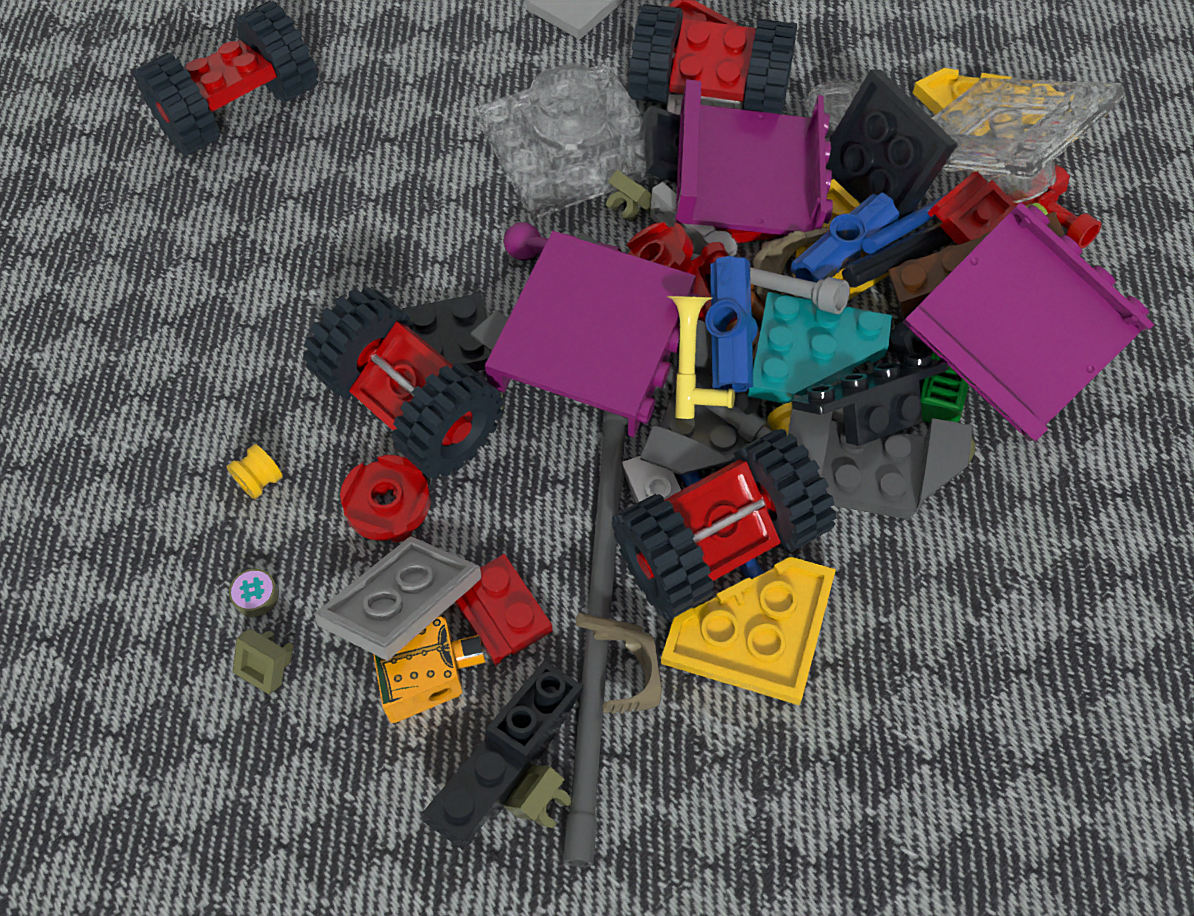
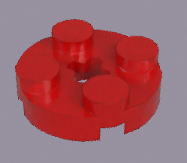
(669, 245)
(392, 520)

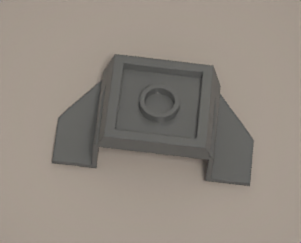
(701, 441)
(886, 474)

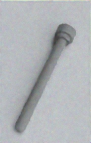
(829, 294)

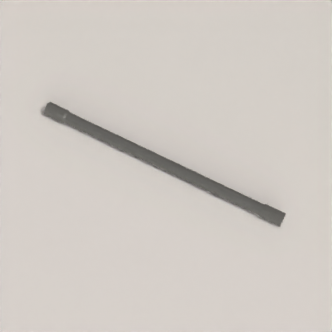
(582, 821)

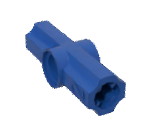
(844, 239)
(731, 299)

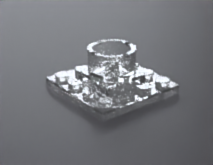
(1020, 126)
(566, 136)

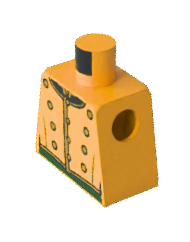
(425, 671)

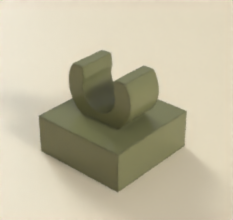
(628, 192)
(261, 660)
(534, 792)

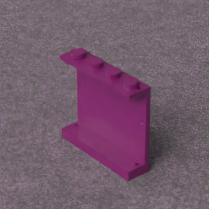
(752, 168)
(1027, 320)
(593, 328)

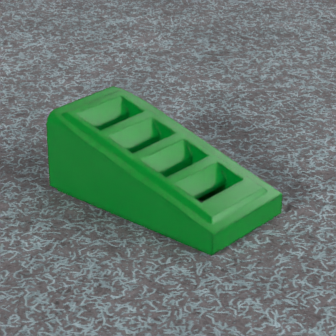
(938, 408)

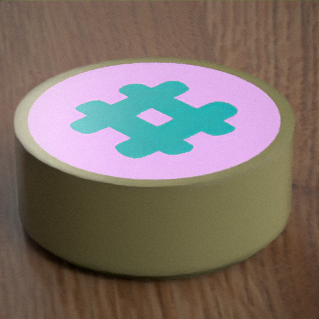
(253, 592)

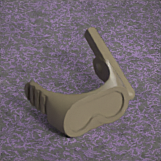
(777, 252)
(643, 648)

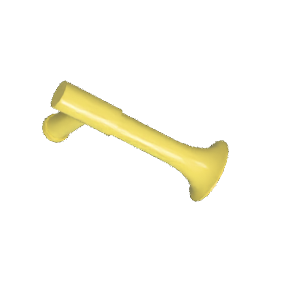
(686, 392)

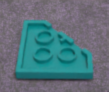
(812, 347)

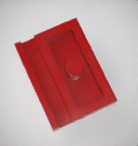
(972, 209)
(503, 611)

